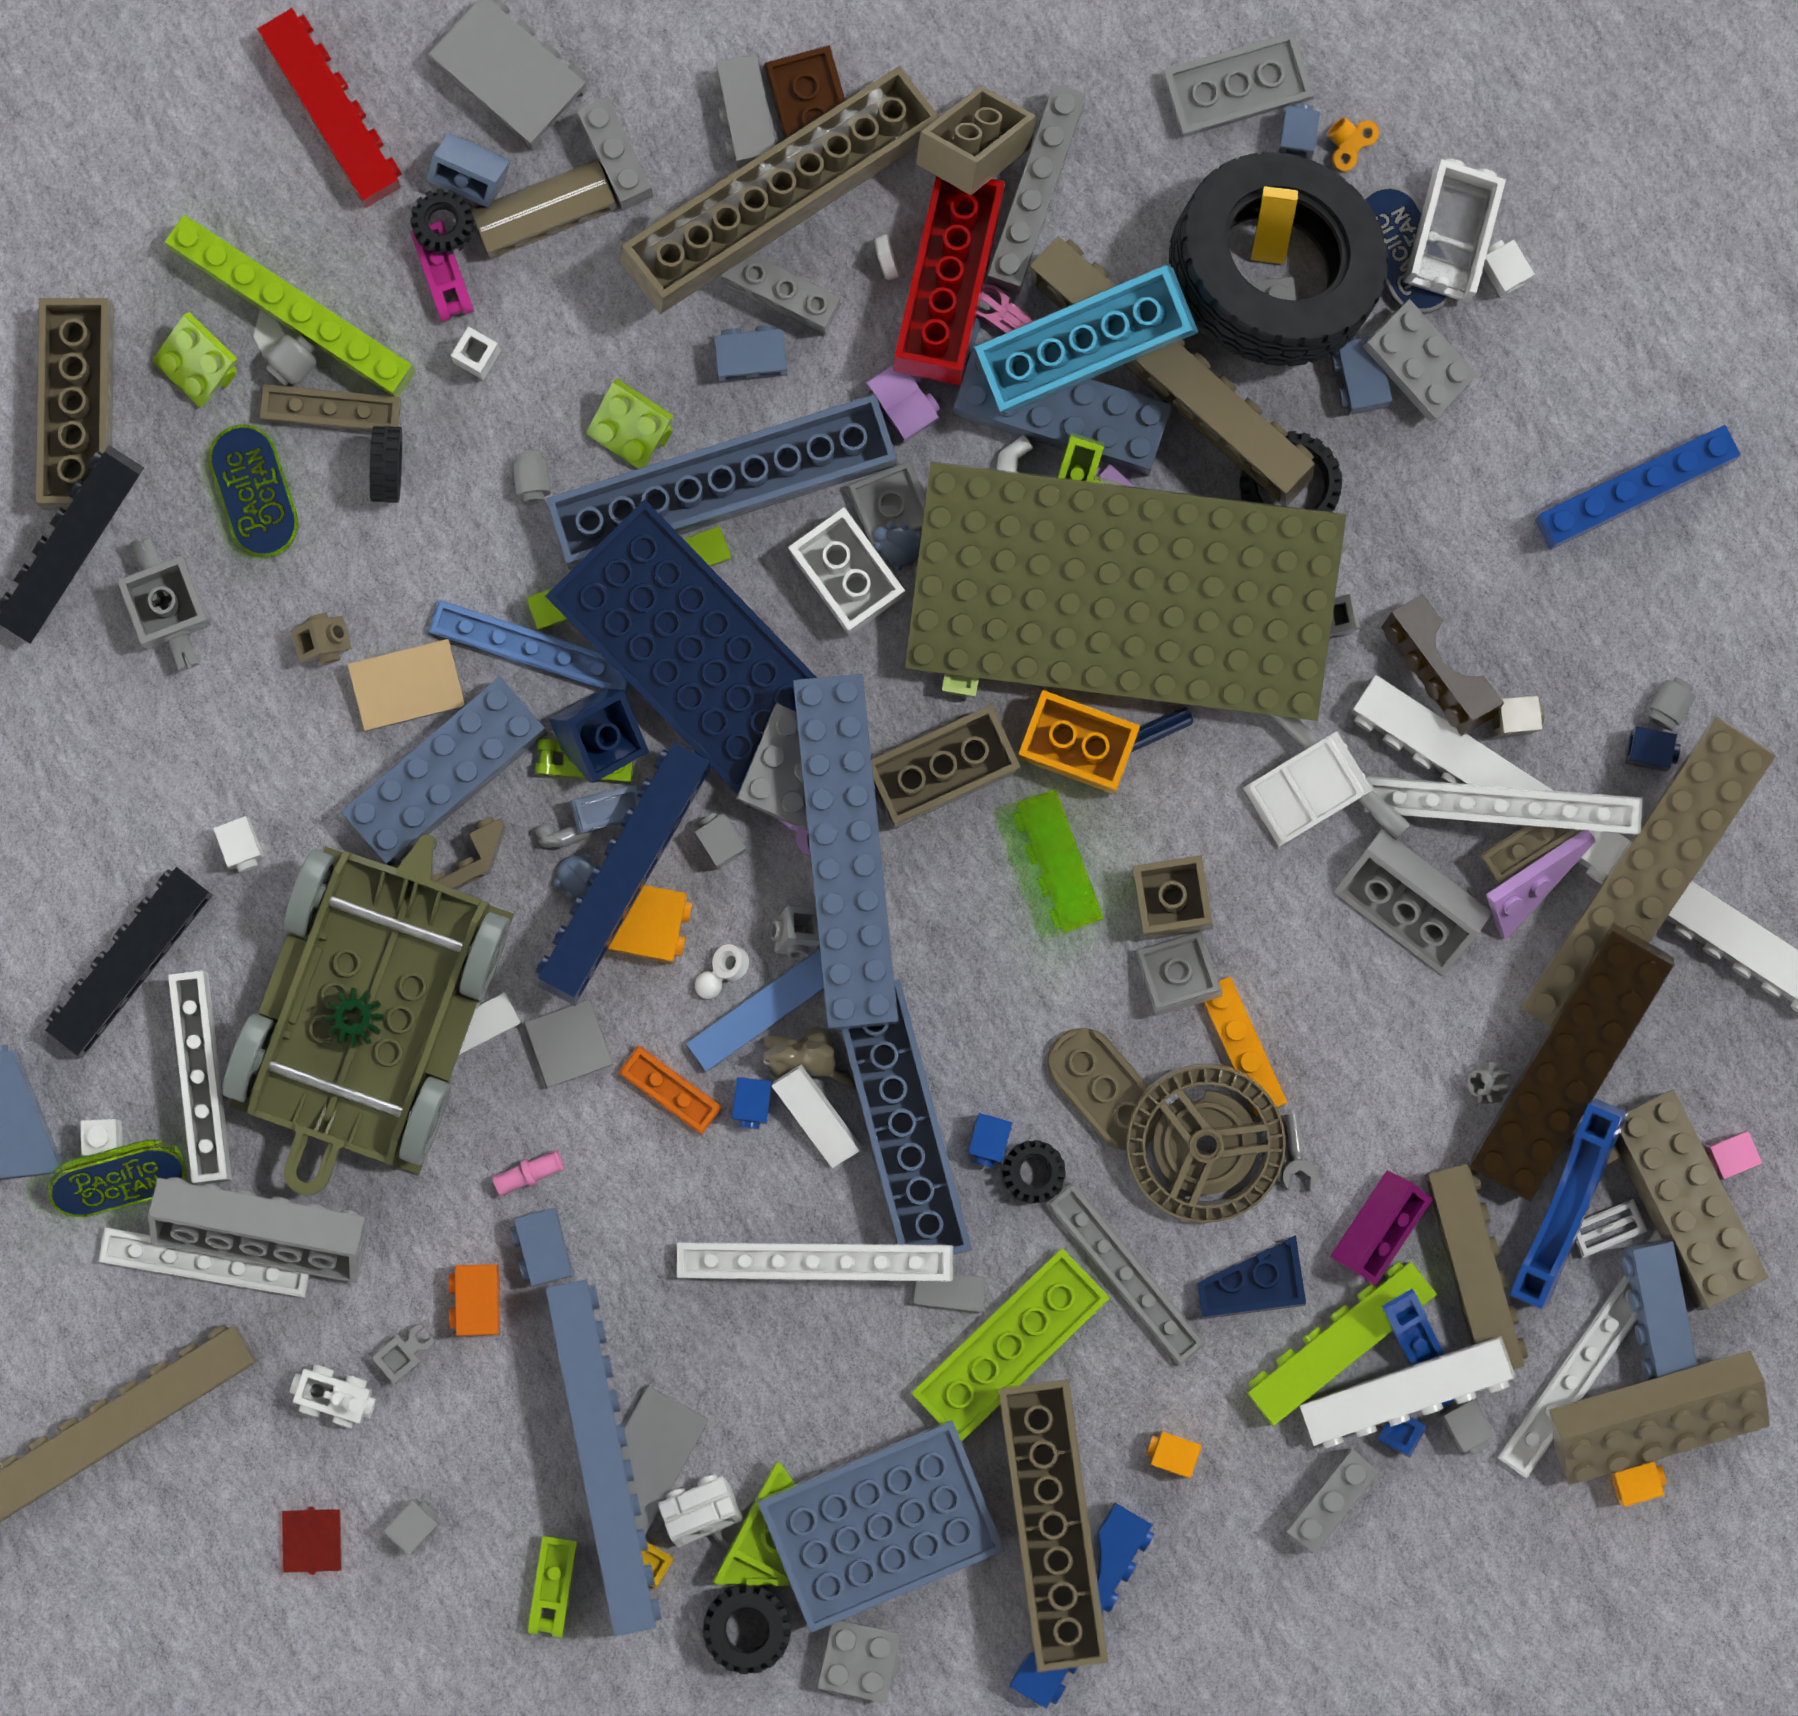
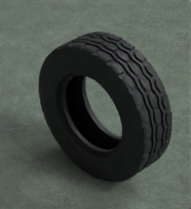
(1243, 316)

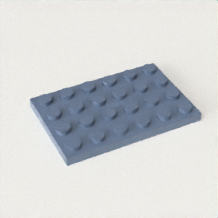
(880, 1526)

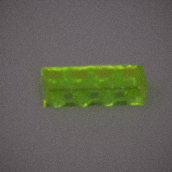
(1059, 862)

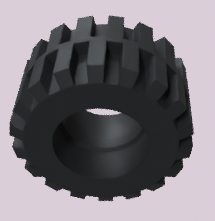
(747, 1660)

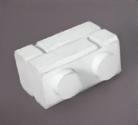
(699, 1510)

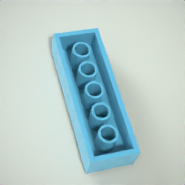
(1086, 339)

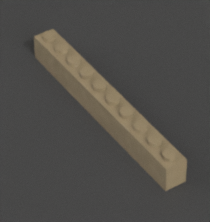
(122, 1419)

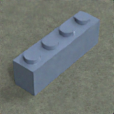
(1659, 1308)

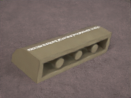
(544, 209)

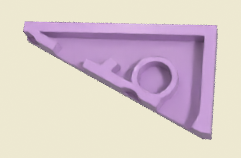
(1524, 891)

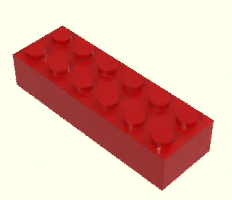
(948, 281)

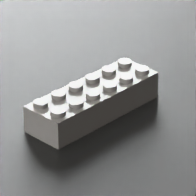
(257, 1229)

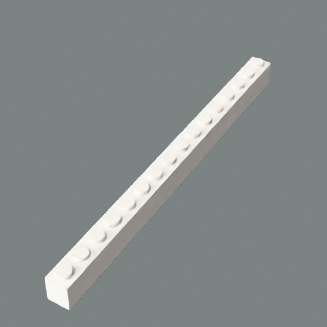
(1467, 761)

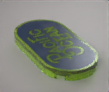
(253, 491)
(113, 1178)

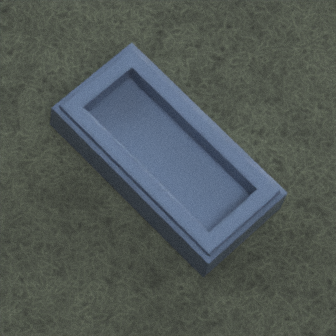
(603, 808)

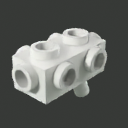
(343, 1399)

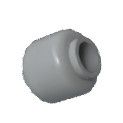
(291, 359)

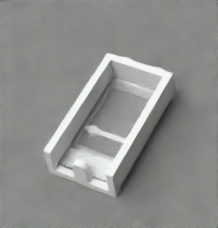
(1455, 229)

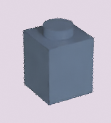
(1299, 130)

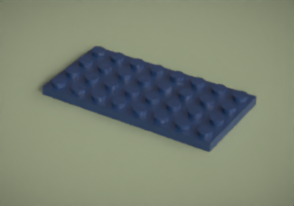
(681, 639)

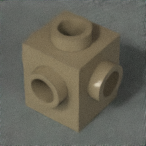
(328, 639)

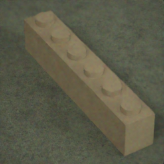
(1473, 1260)

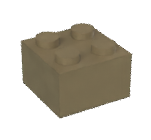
(1173, 897)

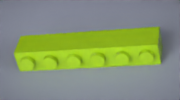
(1335, 1347)

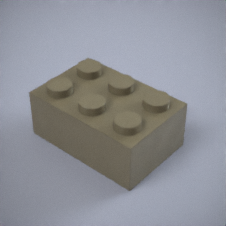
(975, 140)

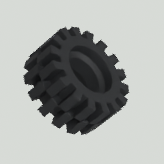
(442, 201)
(1041, 1151)

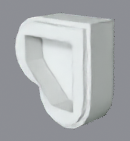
(886, 257)

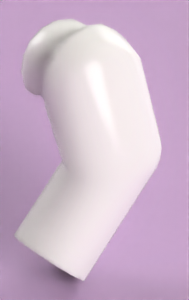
(1009, 455)

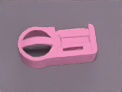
(1007, 316)

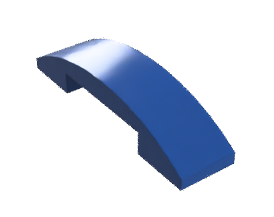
(1413, 1329)

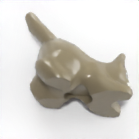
(813, 1052)

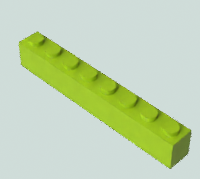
(290, 306)

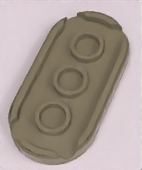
(1098, 1083)

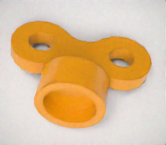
(1350, 140)

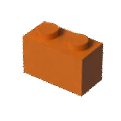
(475, 1299)

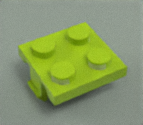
(195, 360)
(630, 424)

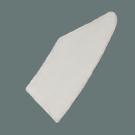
(267, 333)

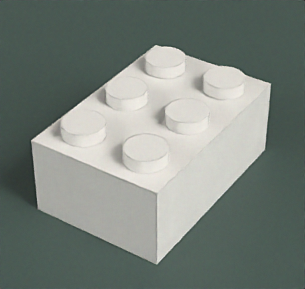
(846, 571)

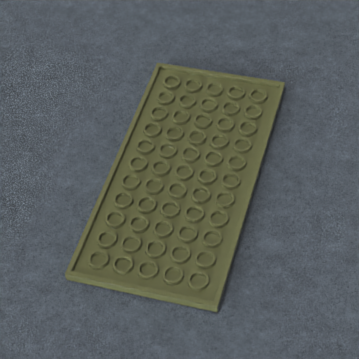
(1124, 591)

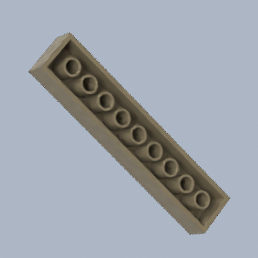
(777, 190)
(1189, 385)
(1659, 859)

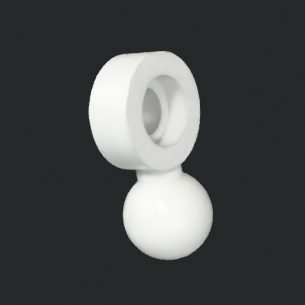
(709, 984)

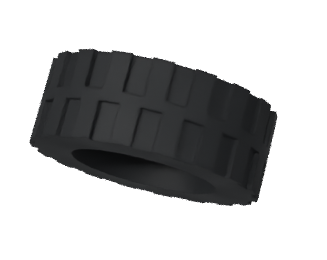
(385, 464)

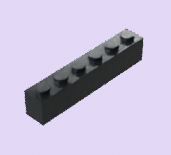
(69, 543)
(128, 962)

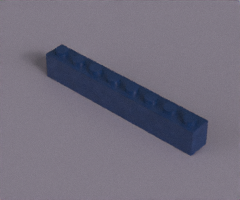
(623, 873)

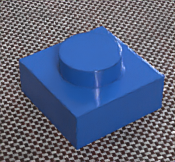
(1403, 1436)

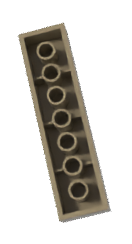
(1053, 1526)

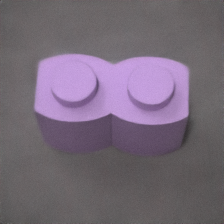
(904, 403)

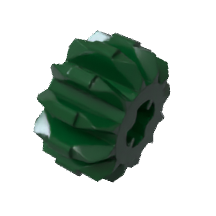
(356, 1029)

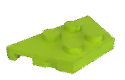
(752, 1554)

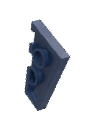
(1259, 1284)

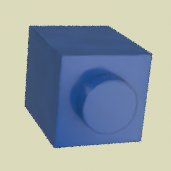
(751, 1102)
(989, 1140)

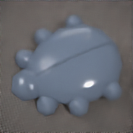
(897, 544)
(574, 874)

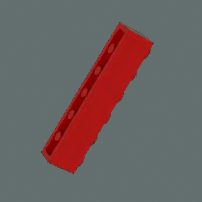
(329, 107)

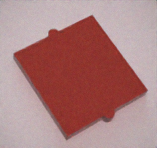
(311, 1540)

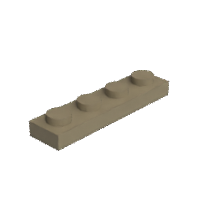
(328, 408)

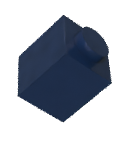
(1652, 749)

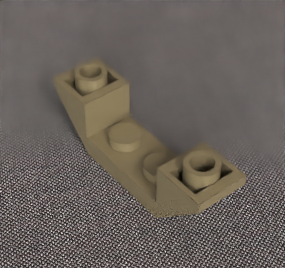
(487, 842)

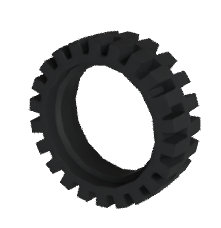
(1326, 462)

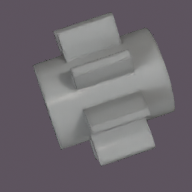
(1489, 1082)

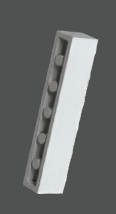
(200, 1077)
(1408, 1391)

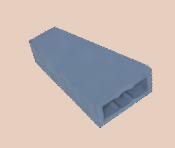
(24, 1135)

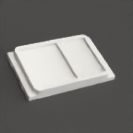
(1307, 788)

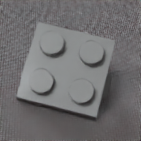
(859, 1660)

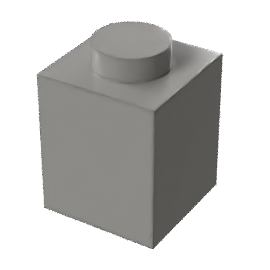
(719, 839)
(1468, 1427)
(413, 1525)

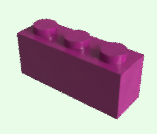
(1381, 1227)

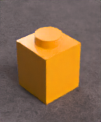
(1173, 1453)
(1639, 1483)

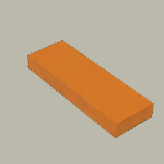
(670, 1089)

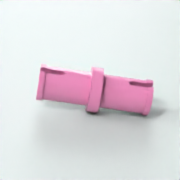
(528, 1172)

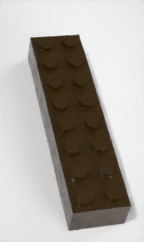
(1572, 1061)

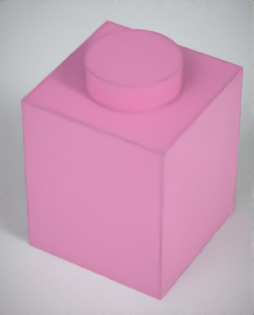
(1733, 1155)

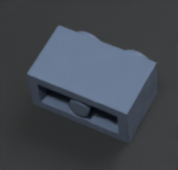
(468, 170)
(750, 354)
(1363, 380)
(542, 1247)

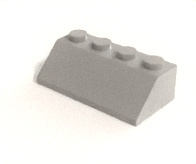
(1413, 902)

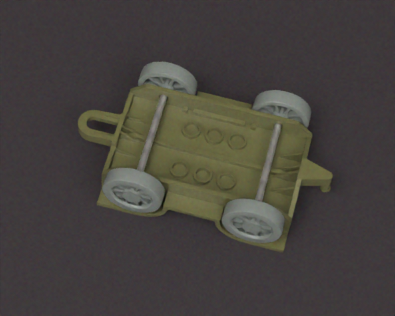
(418, 954)

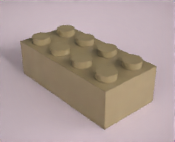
(943, 766)

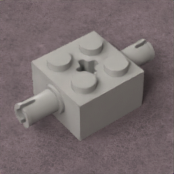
(143, 595)

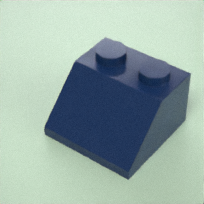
(599, 734)

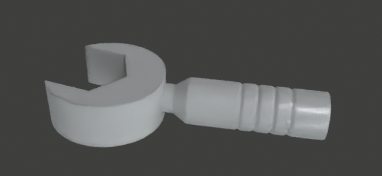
(1296, 1152)

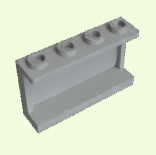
(508, 70)

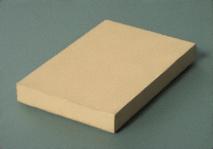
(406, 684)

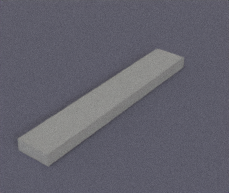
(1126, 1273)

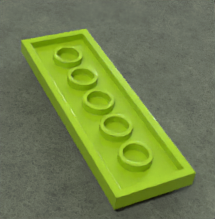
(1011, 1344)

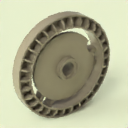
(1213, 1169)

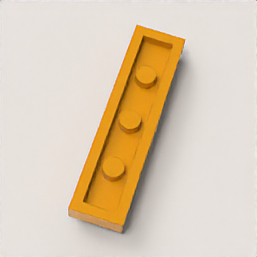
(1242, 1042)

